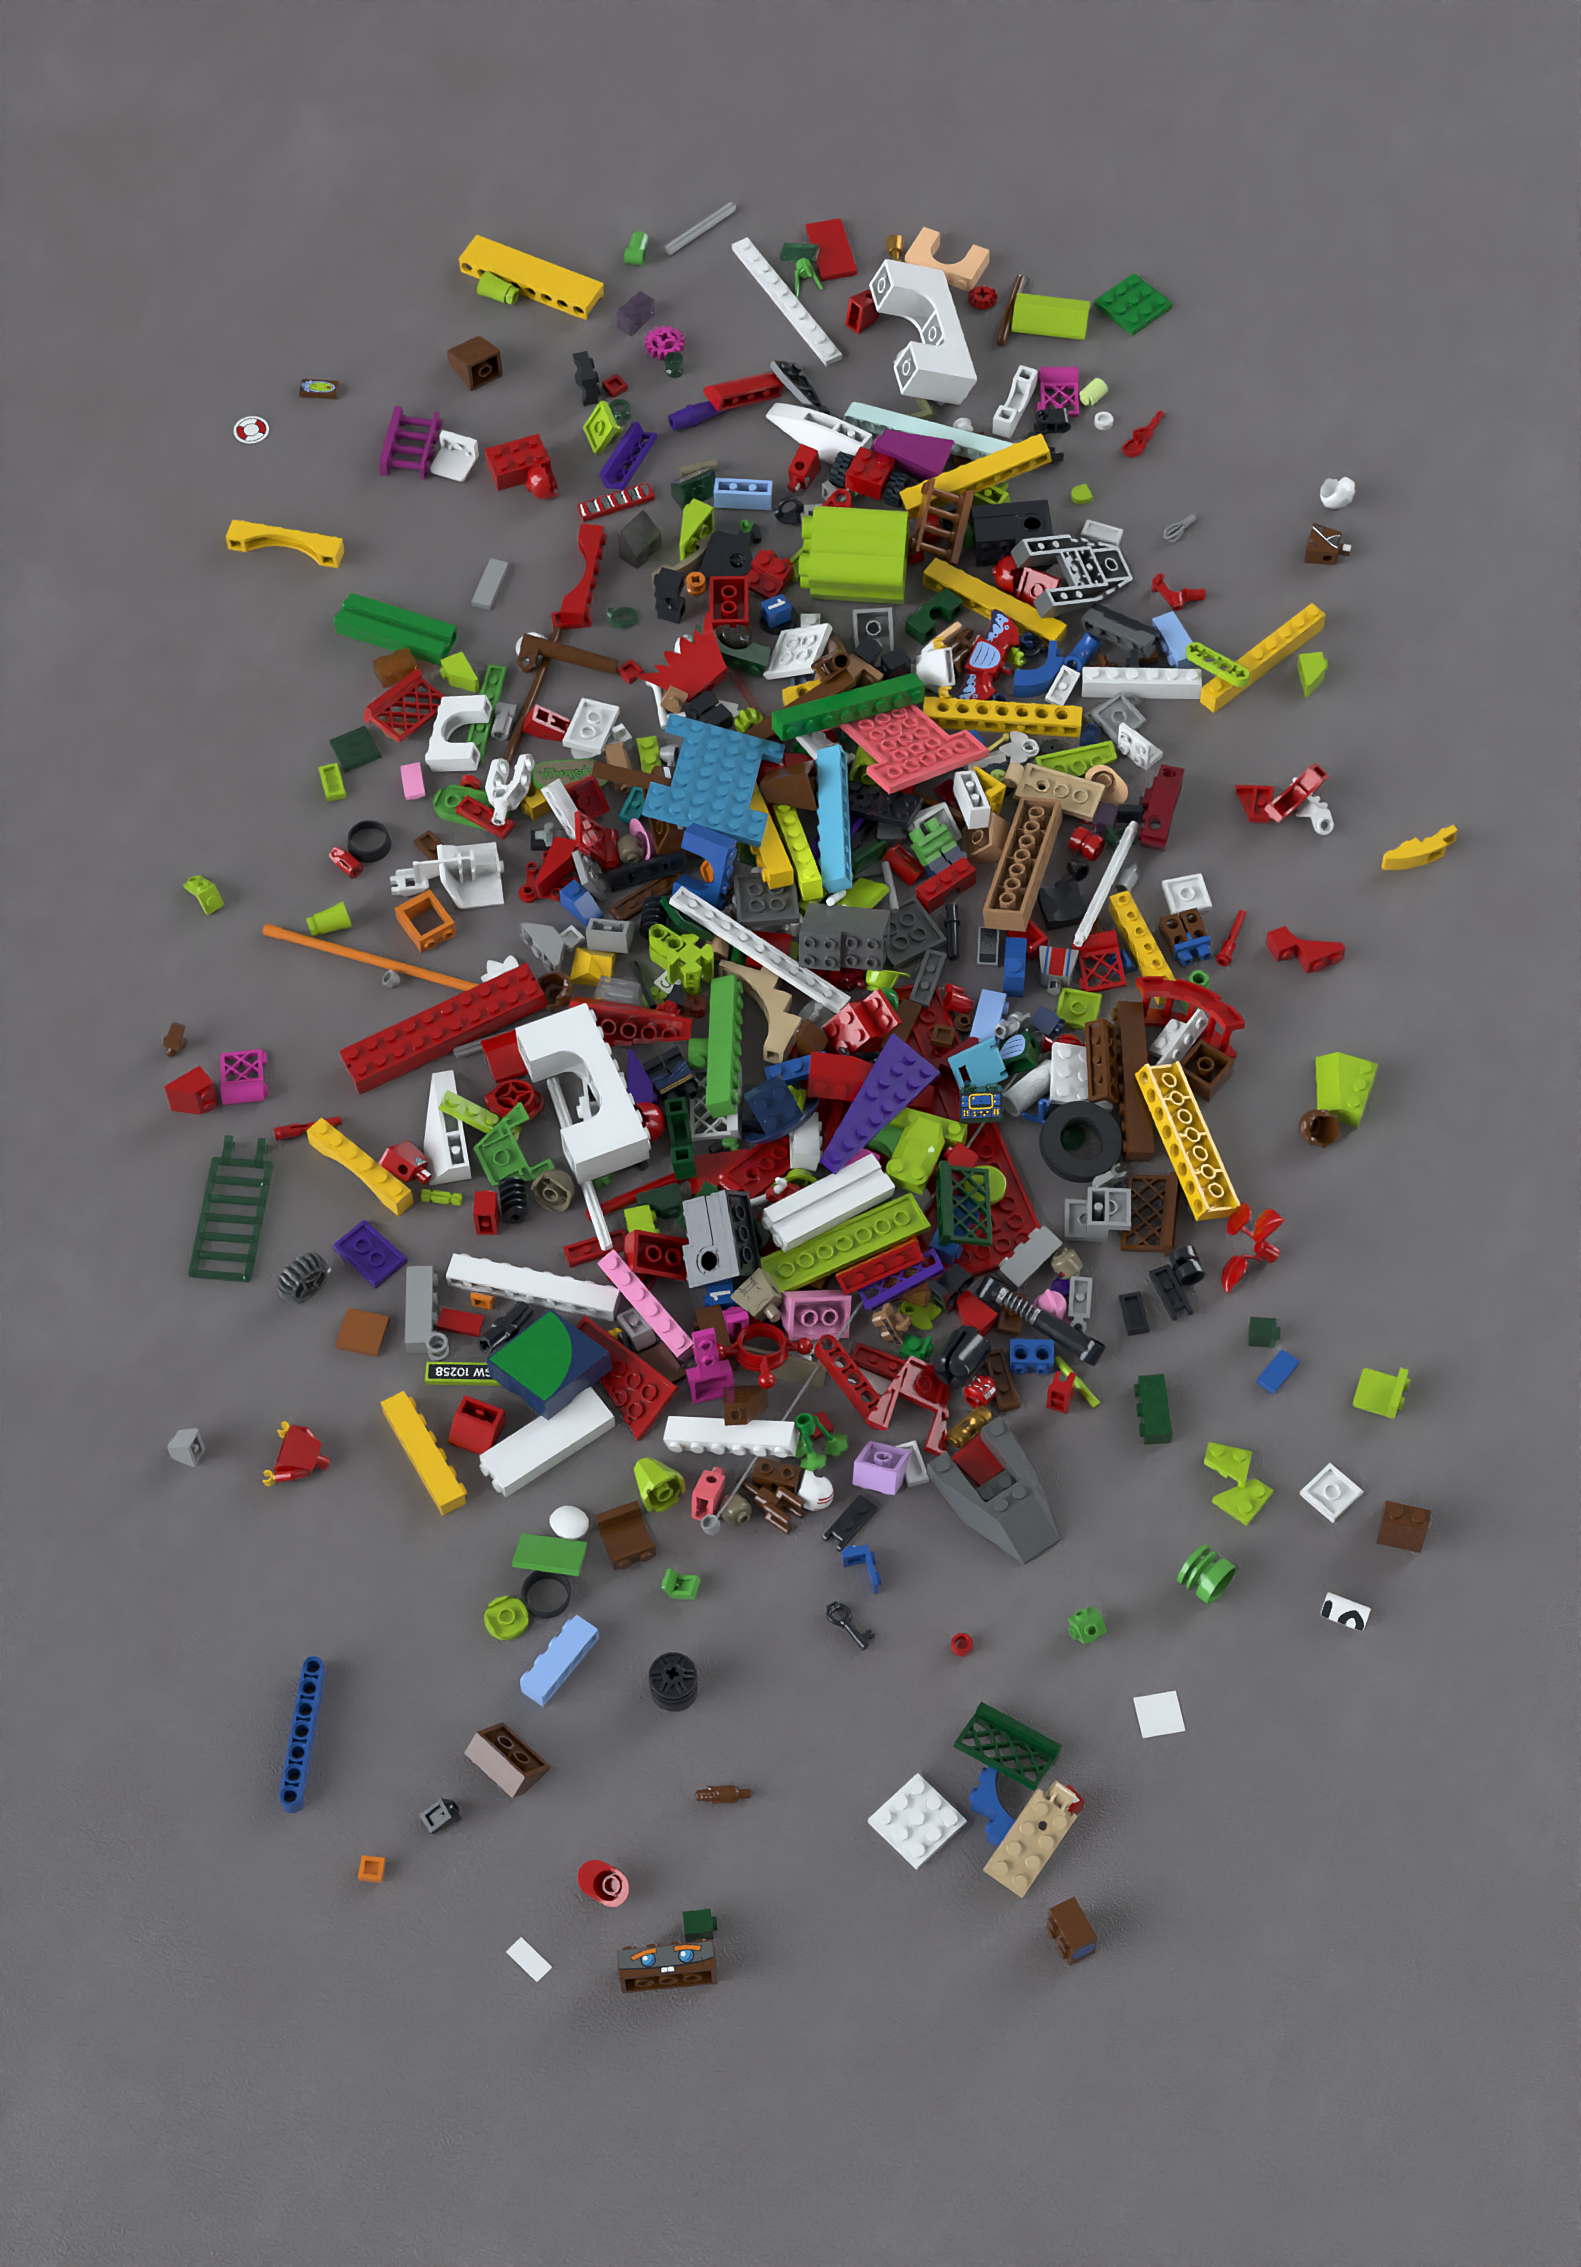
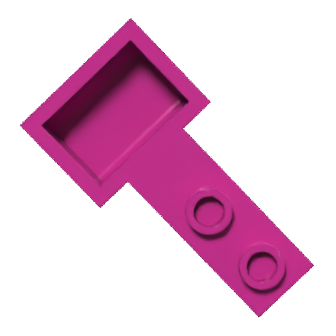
(710, 1375)

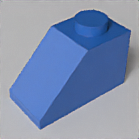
(579, 902)

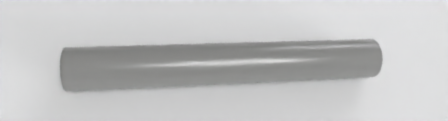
(889, 881)

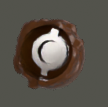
(1319, 1127)

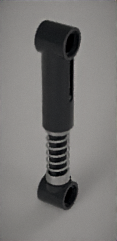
(1083, 1346)

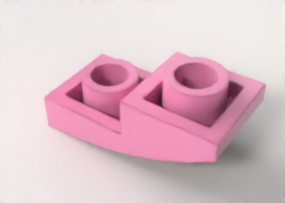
(413, 781)

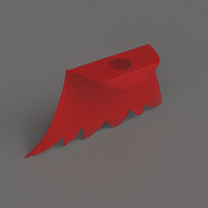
(695, 669)

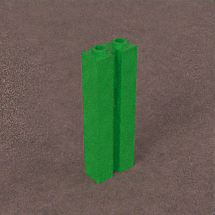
(395, 628)

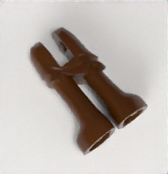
(963, 642)

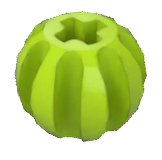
(747, 719)

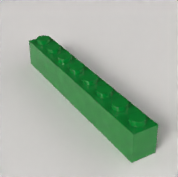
(848, 706)

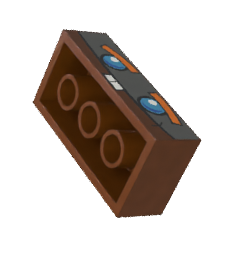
(667, 1966)

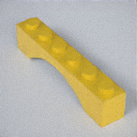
(249, 536)
(338, 1147)

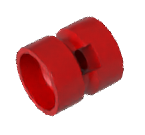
(1085, 843)

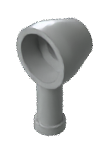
(670, 754)

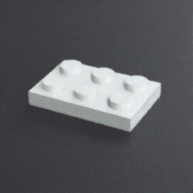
(591, 726)

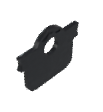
(721, 549)

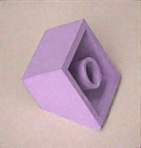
(881, 1467)

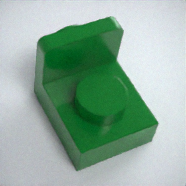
(917, 1347)

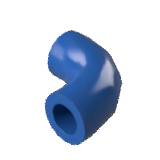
(1082, 652)

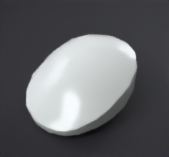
(569, 1523)

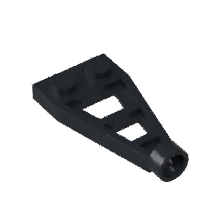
(794, 371)

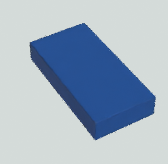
(1278, 1372)

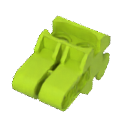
(681, 958)

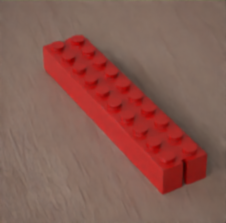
(443, 1028)

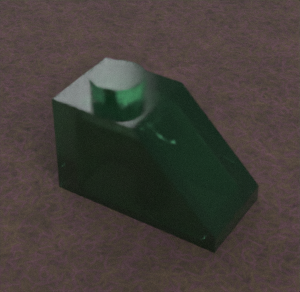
(664, 1200)

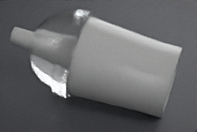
(1128, 877)

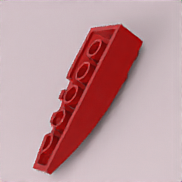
(635, 1024)
(843, 1076)

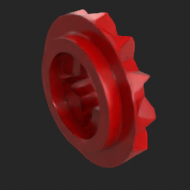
(975, 297)

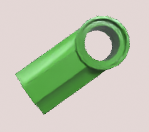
(636, 251)

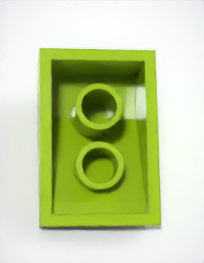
(696, 524)

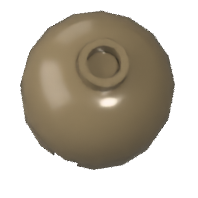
(553, 1189)

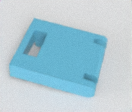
(981, 1064)

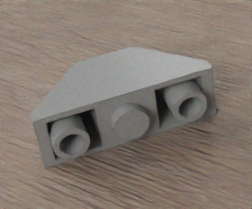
(545, 944)

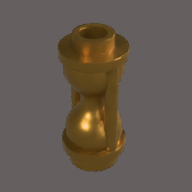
(960, 1435)

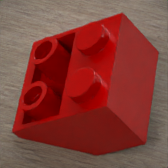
(476, 1425)

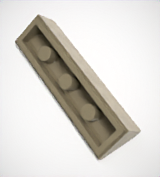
(793, 1369)

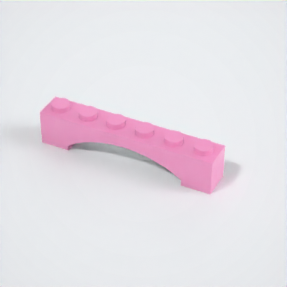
(647, 1305)

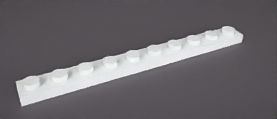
(787, 302)
(759, 950)

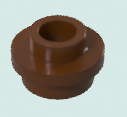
(963, 1028)

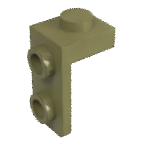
(926, 413)

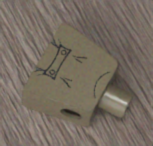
(759, 1296)

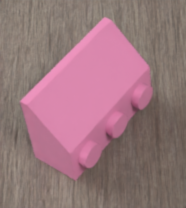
(815, 1313)

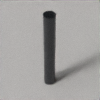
(644, 986)

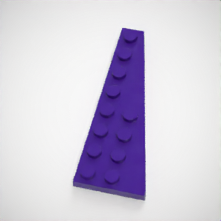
(888, 1089)

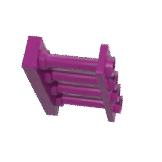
(395, 433)

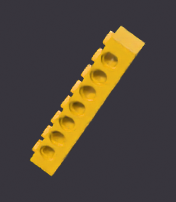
(1004, 716)

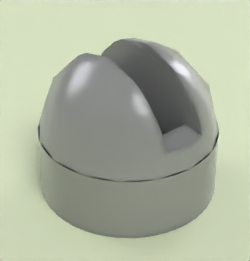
(391, 979)

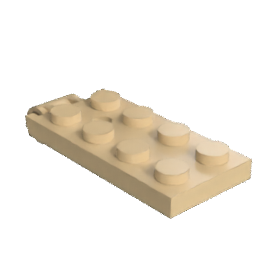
(1077, 795)
(1025, 1845)

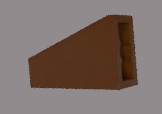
(743, 1403)

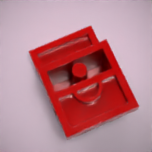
(862, 1023)

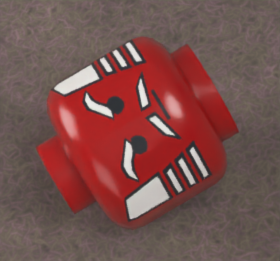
(980, 1391)

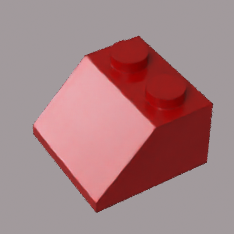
(192, 1093)

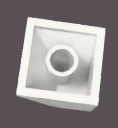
(942, 815)

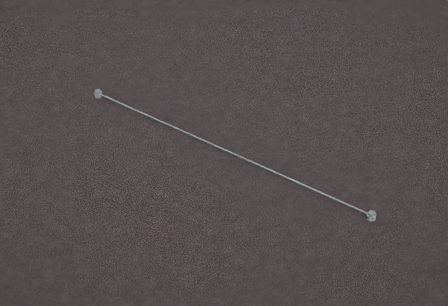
(710, 1522)

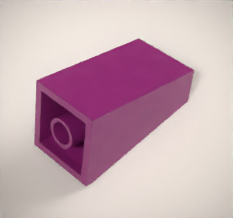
(914, 453)

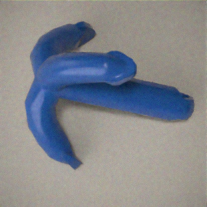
(1044, 1108)

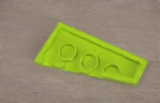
(1079, 760)

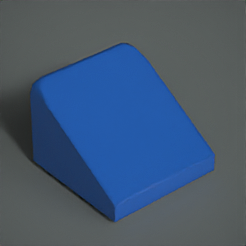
(1127, 962)

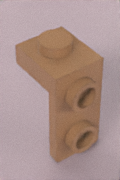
(673, 699)

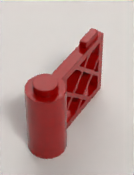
(605, 841)
(1100, 945)

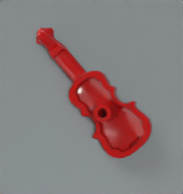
(1137, 445)

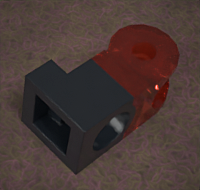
(689, 1004)

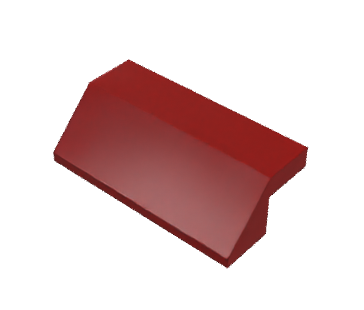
(503, 1056)

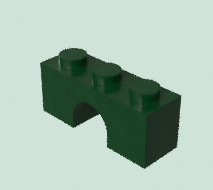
(943, 605)

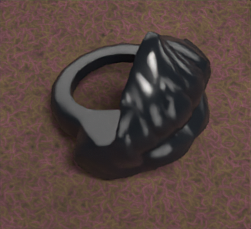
(791, 516)
(1038, 647)

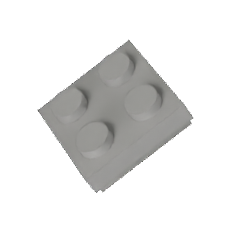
(1094, 1217)

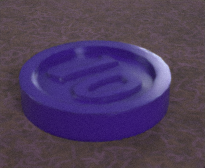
(1061, 1286)

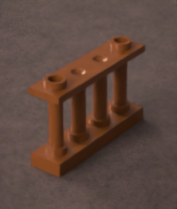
(959, 519)

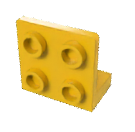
(992, 788)

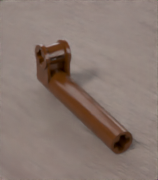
(534, 646)
(834, 662)

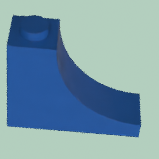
(1014, 967)

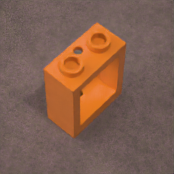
(417, 906)

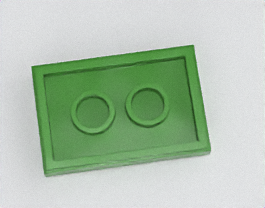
(549, 1554)

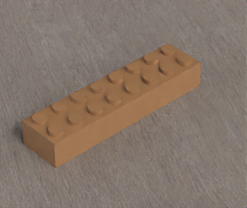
(1022, 864)

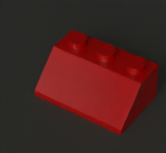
(655, 1254)

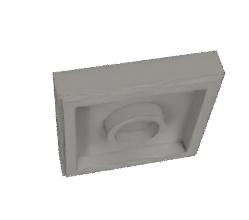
(1115, 712)

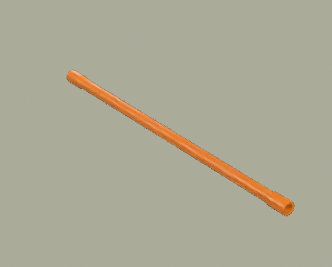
(280, 933)

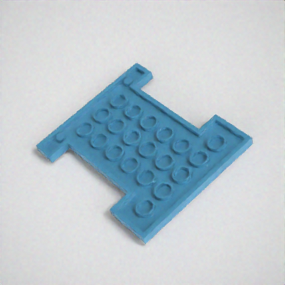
(713, 780)

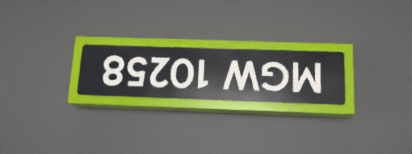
(458, 1374)

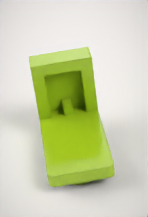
(205, 892)

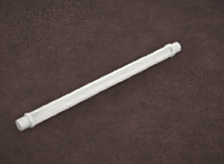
(1105, 884)

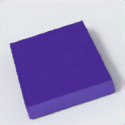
(370, 1253)

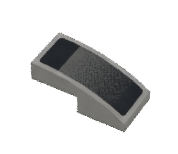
(987, 947)

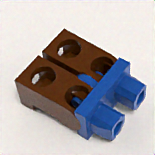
(1186, 936)

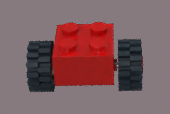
(869, 475)

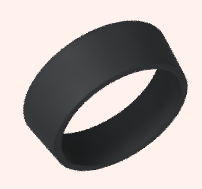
(369, 856)
(540, 1575)

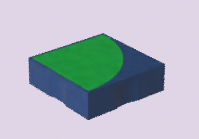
(549, 1364)

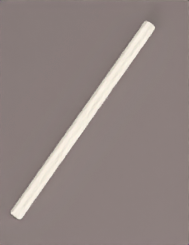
(587, 1187)

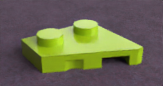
(1229, 1461)
(1244, 1502)

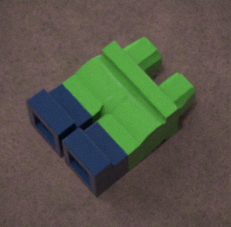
(936, 849)

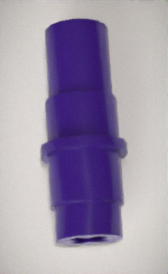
(692, 415)

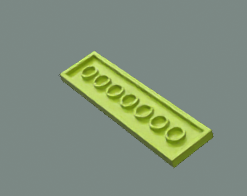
(846, 1243)

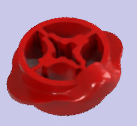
(509, 1094)

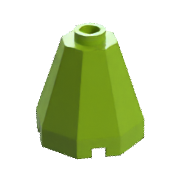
(658, 1484)

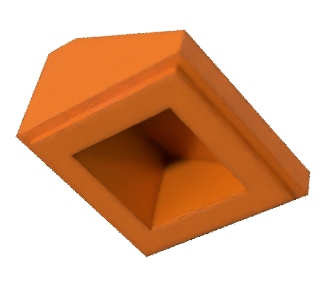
(483, 1300)

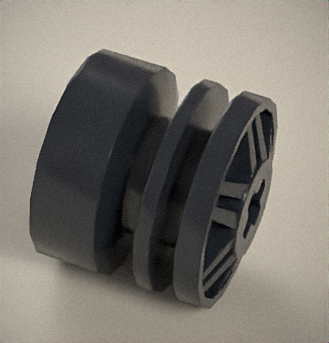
(676, 1693)

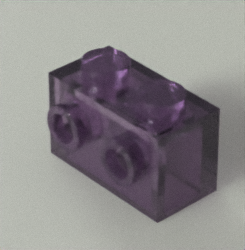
(635, 313)

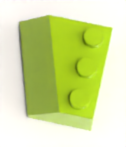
(1344, 1085)

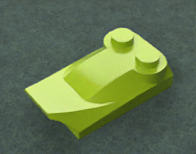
(916, 1155)

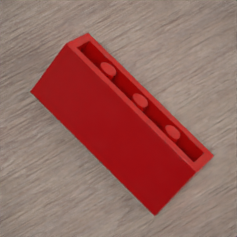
(744, 391)

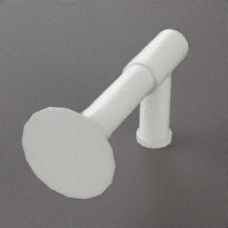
(662, 713)

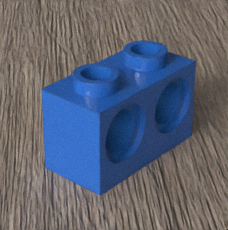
(1031, 1350)

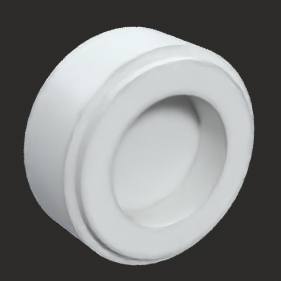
(1103, 420)

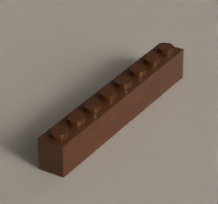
(1131, 1057)

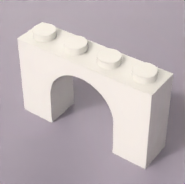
(453, 713)

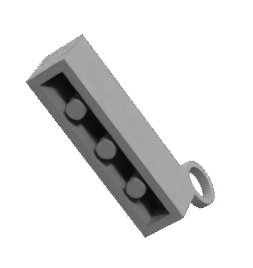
(420, 1313)

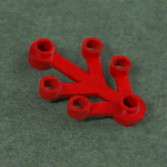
(529, 886)

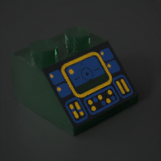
(696, 486)
(981, 1103)

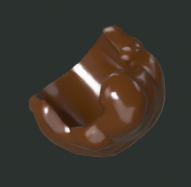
(557, 990)

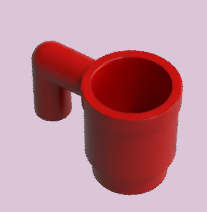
(956, 1000)

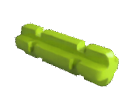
(441, 1197)

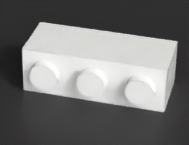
(971, 799)
(806, 1145)

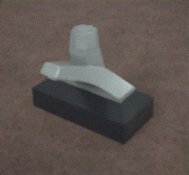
(542, 839)

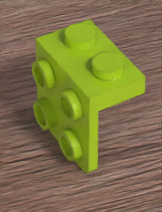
(1381, 1392)

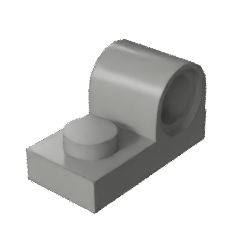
(637, 1328)

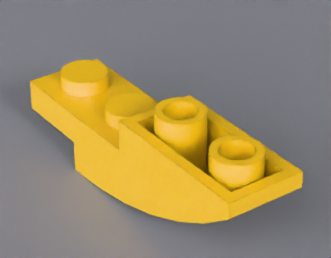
(1417, 853)

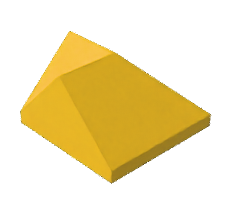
(590, 965)

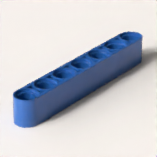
(302, 1744)

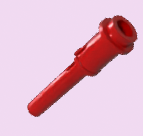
(1224, 957)
(295, 1129)

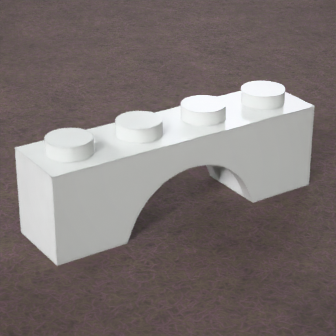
(1020, 394)

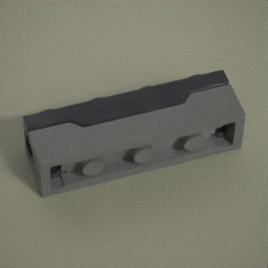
(1120, 630)

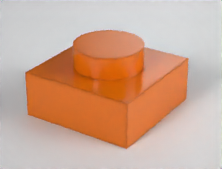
(371, 1869)

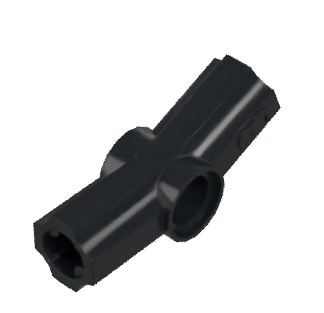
(505, 1327)

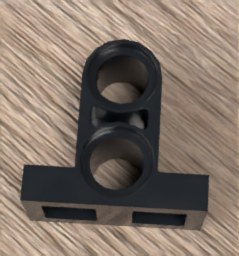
(950, 1287)

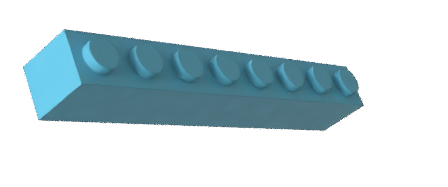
(833, 819)

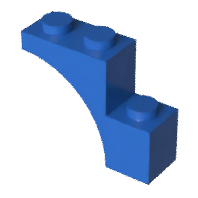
(985, 1802)

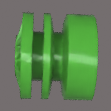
(1202, 1571)

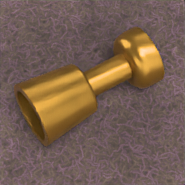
(895, 246)

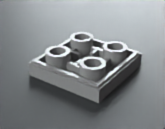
(590, 875)

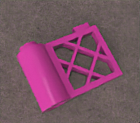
(1059, 379)
(243, 1088)

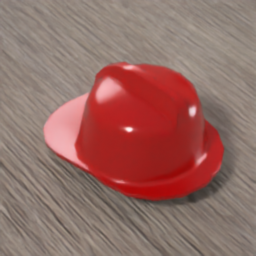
(603, 1883)

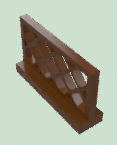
(1169, 1210)

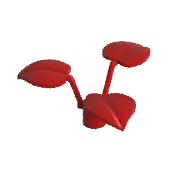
(1265, 1225)

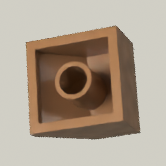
(986, 843)

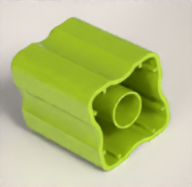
(855, 554)

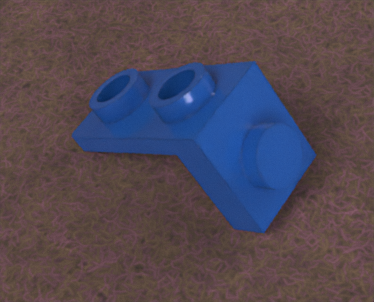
(860, 1554)

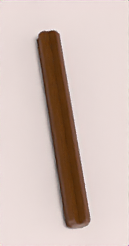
(1008, 315)

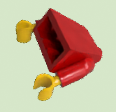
(296, 1456)

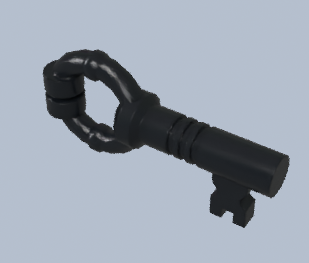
(860, 1639)

